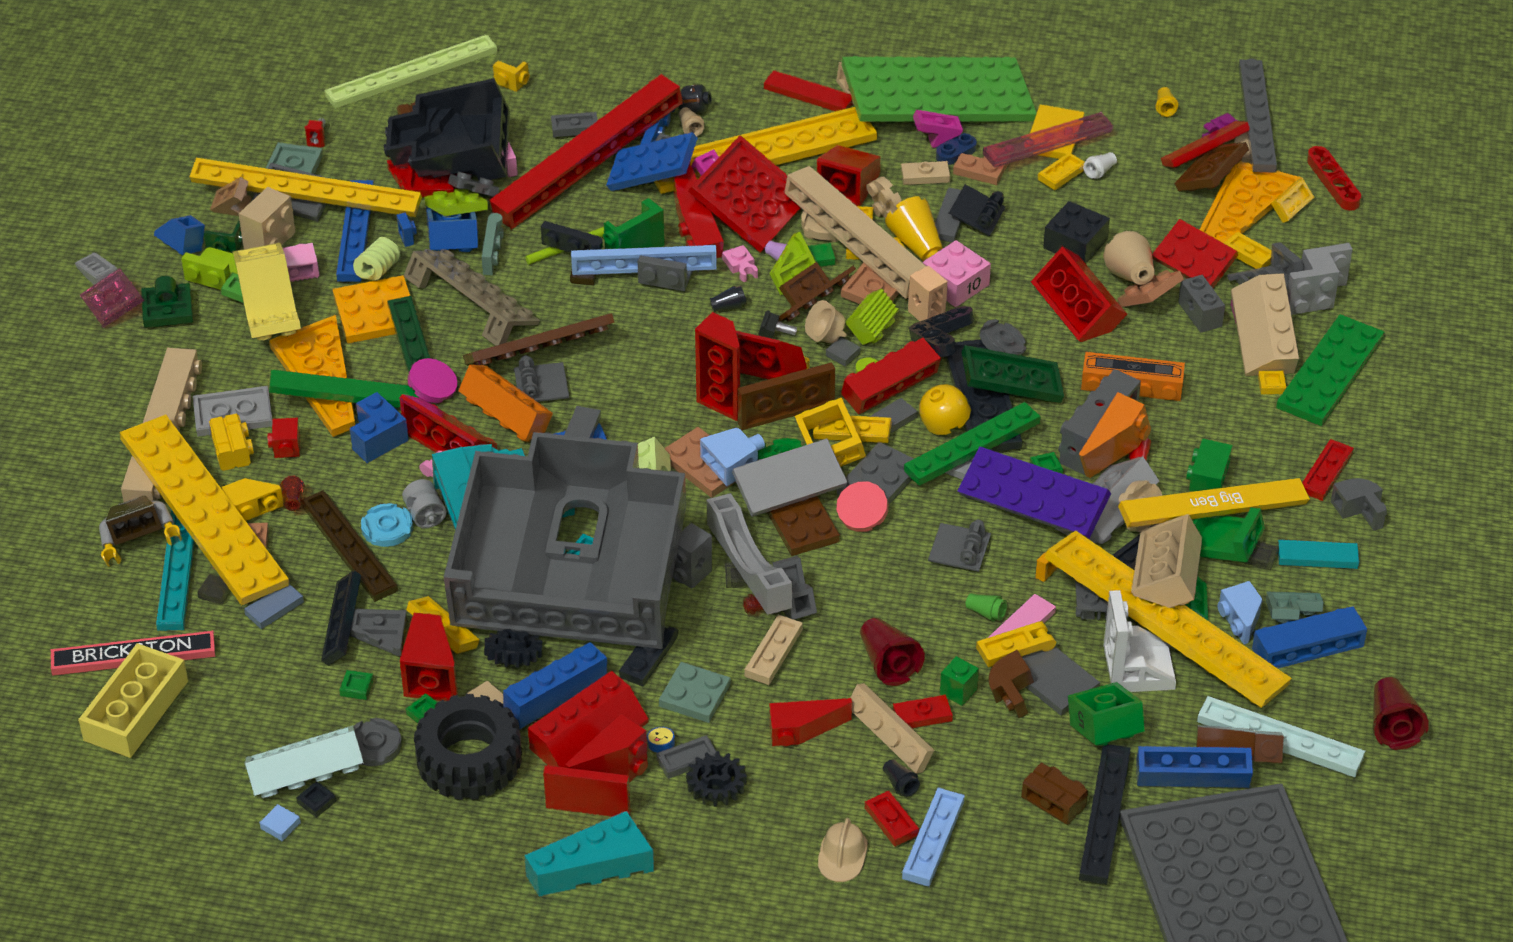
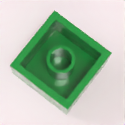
(1106, 713)

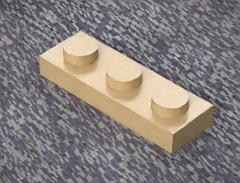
(773, 649)

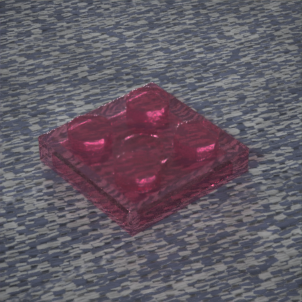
(111, 297)

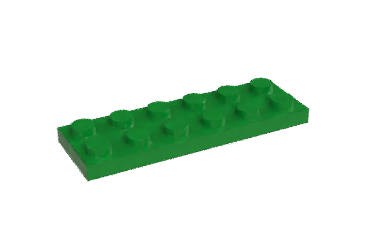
(1330, 370)

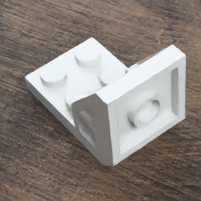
(1133, 654)

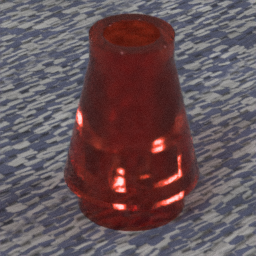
(292, 492)

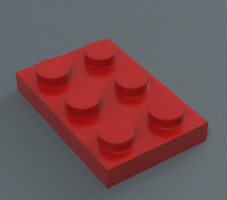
(1194, 253)

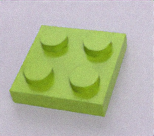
(456, 202)

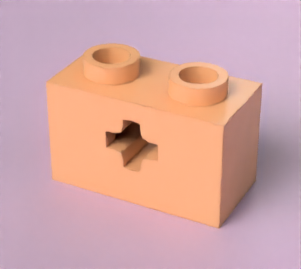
(927, 294)

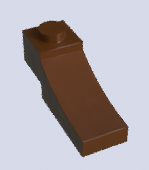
(1264, 745)

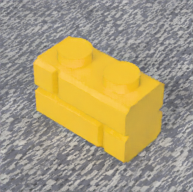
(230, 441)

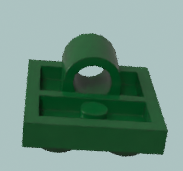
(166, 303)

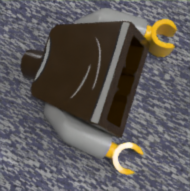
(134, 520)

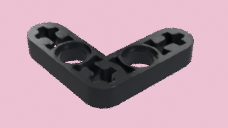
(935, 329)

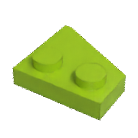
(792, 261)

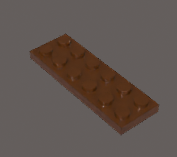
(546, 338)

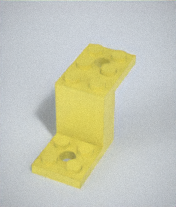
(266, 291)

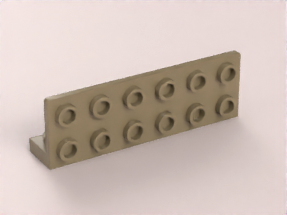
(502, 308)

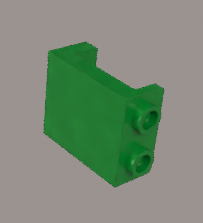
(639, 232)
(1230, 536)

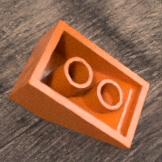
(1115, 435)

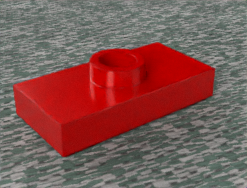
(924, 711)

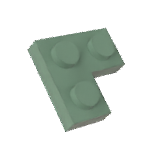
(1288, 605)

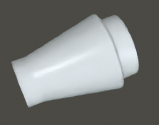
(1098, 165)

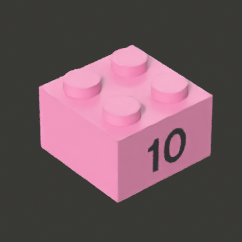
(962, 269)

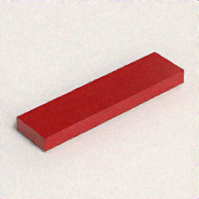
(808, 91)
(1205, 144)

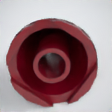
(891, 652)
(1397, 715)

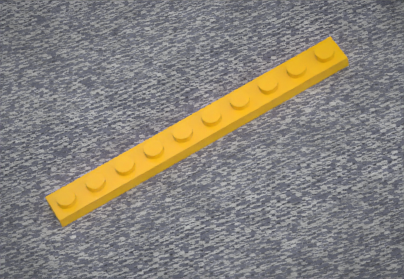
(308, 187)

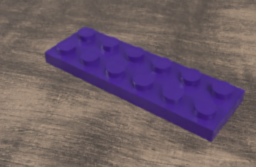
(1034, 492)

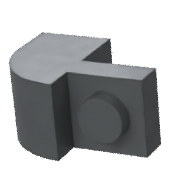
(1360, 497)
(802, 594)

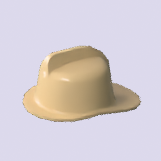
(825, 323)
(842, 852)

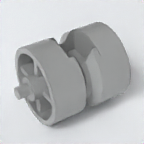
(424, 503)

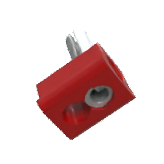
(315, 133)

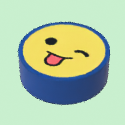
(660, 739)

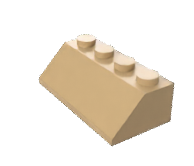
(1265, 325)
(1168, 562)

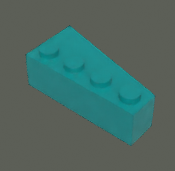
(589, 856)

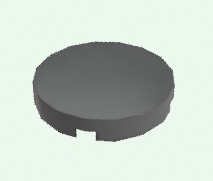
(1002, 337)
(378, 741)

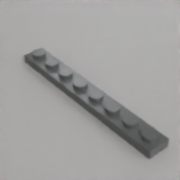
(1257, 115)

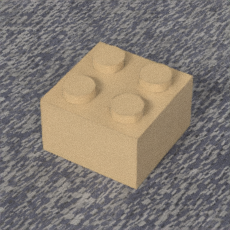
(267, 219)

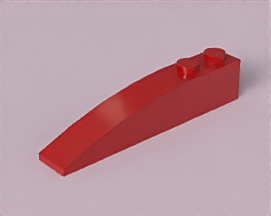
(695, 219)

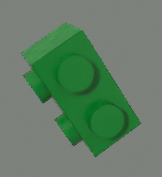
(1210, 465)

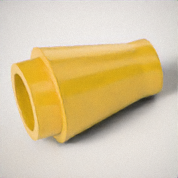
(1166, 102)

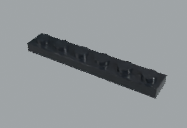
(1104, 814)

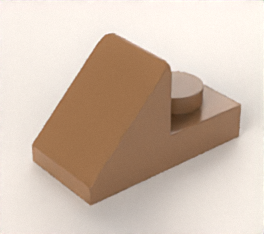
(231, 198)

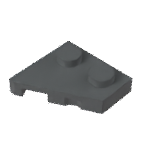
(464, 181)
(380, 628)

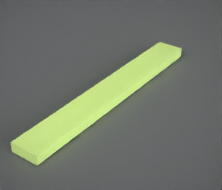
(410, 71)

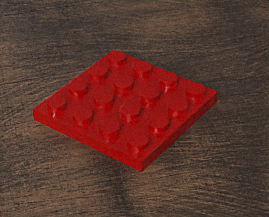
(746, 193)

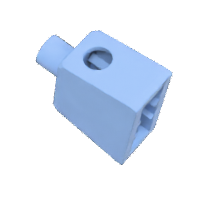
(729, 451)

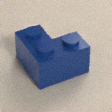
(378, 428)

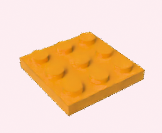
(365, 307)

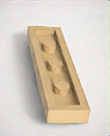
(890, 728)

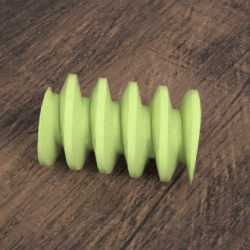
(377, 259)

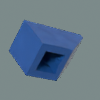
(182, 234)

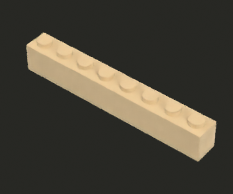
(853, 228)
(169, 397)

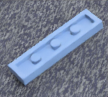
(933, 837)

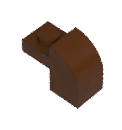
(1007, 678)

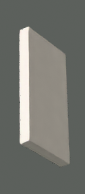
(789, 477)

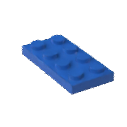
(652, 161)

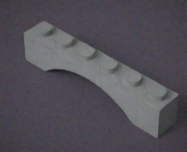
(766, 582)

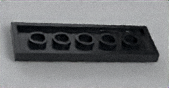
(983, 403)

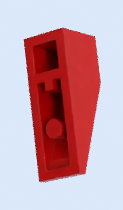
(802, 720)

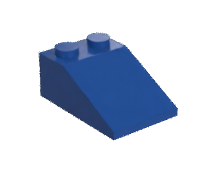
(452, 231)

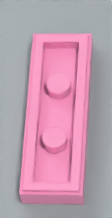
(1032, 611)

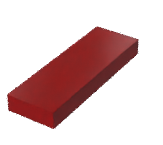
(1327, 469)

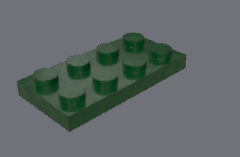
(1012, 374)

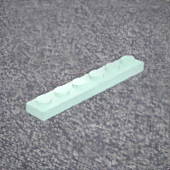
(1296, 740)

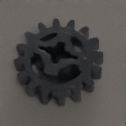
(513, 648)
(716, 778)

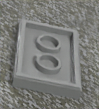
(249, 403)

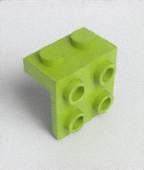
(209, 268)

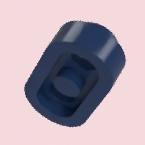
(951, 149)

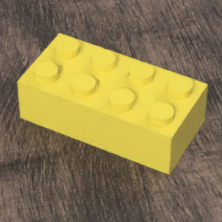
(133, 700)

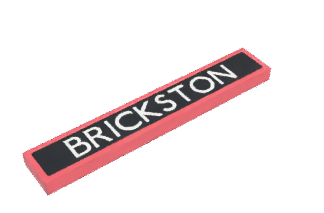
(112, 654)

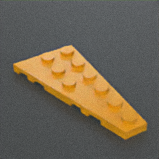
(1244, 200)
(319, 352)

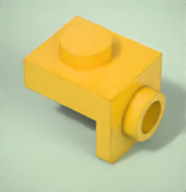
(510, 76)

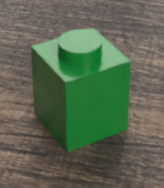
(959, 680)

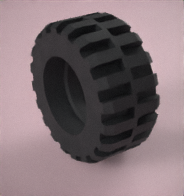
(468, 773)

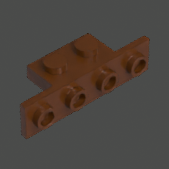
(806, 286)

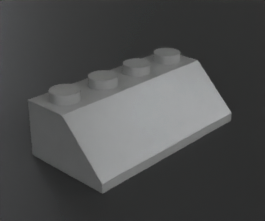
(1116, 480)

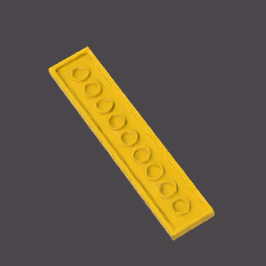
(794, 139)
(204, 510)
(1175, 625)

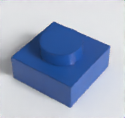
(406, 229)

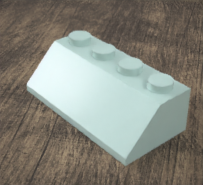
(304, 760)

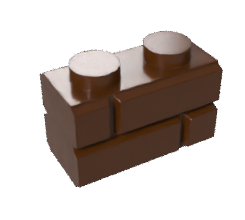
(1054, 793)

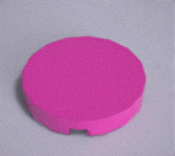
(432, 380)

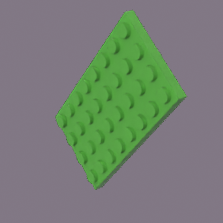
(944, 85)

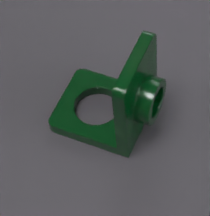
(224, 241)

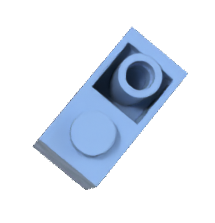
(1241, 608)

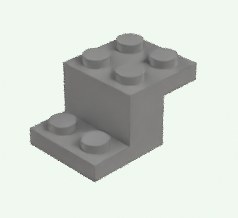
(1317, 284)

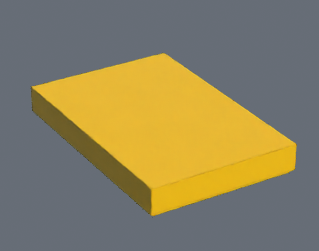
(1051, 116)

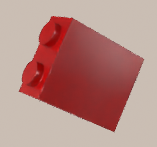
(849, 171)
(427, 660)

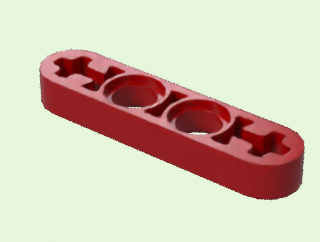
(1328, 162)

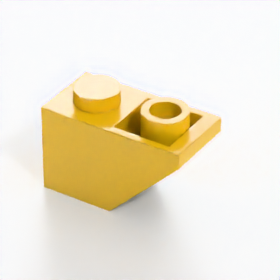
(254, 497)

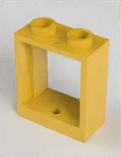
(847, 450)

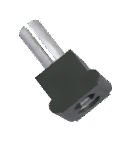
(771, 324)

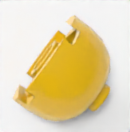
(944, 409)

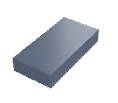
(273, 606)

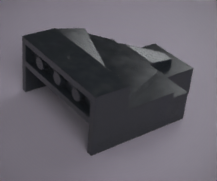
(453, 132)

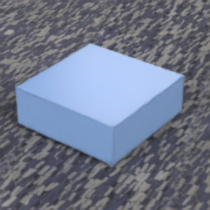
(280, 822)

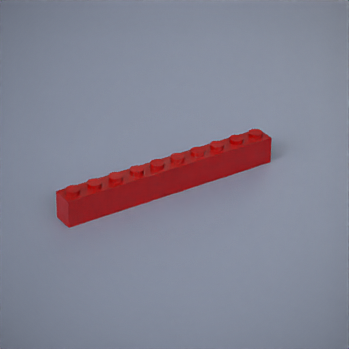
(586, 151)

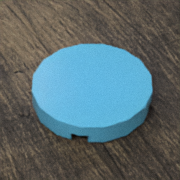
(387, 525)

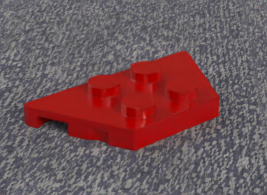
(409, 180)

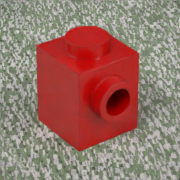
(285, 437)

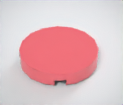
(862, 506)

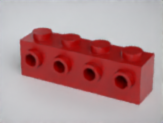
(890, 375)

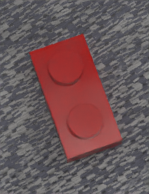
(891, 818)

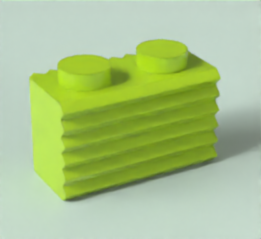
(872, 317)

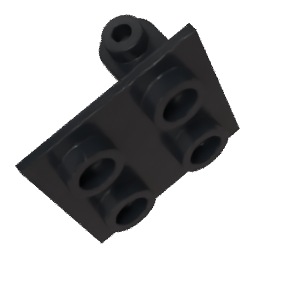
(978, 209)

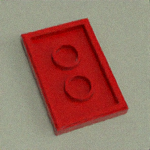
(586, 791)

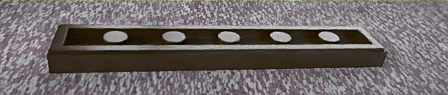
(349, 545)

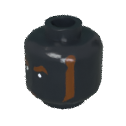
(695, 98)

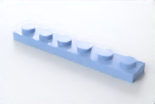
(626, 260)

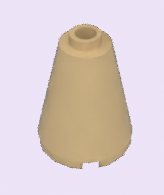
(1130, 257)

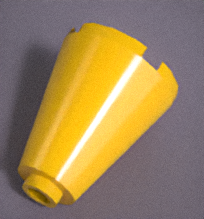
(915, 227)

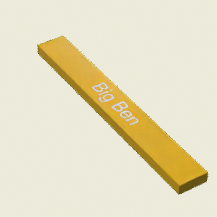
(1213, 502)

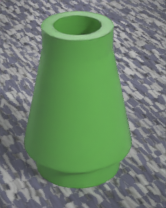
(989, 606)

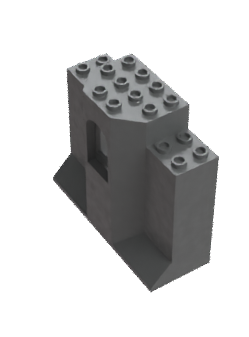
(516, 574)

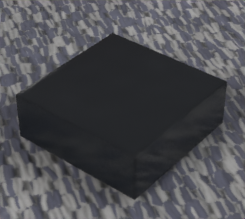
(316, 799)

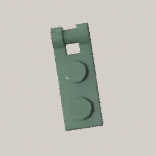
(492, 243)

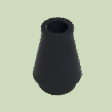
(729, 299)
(902, 779)

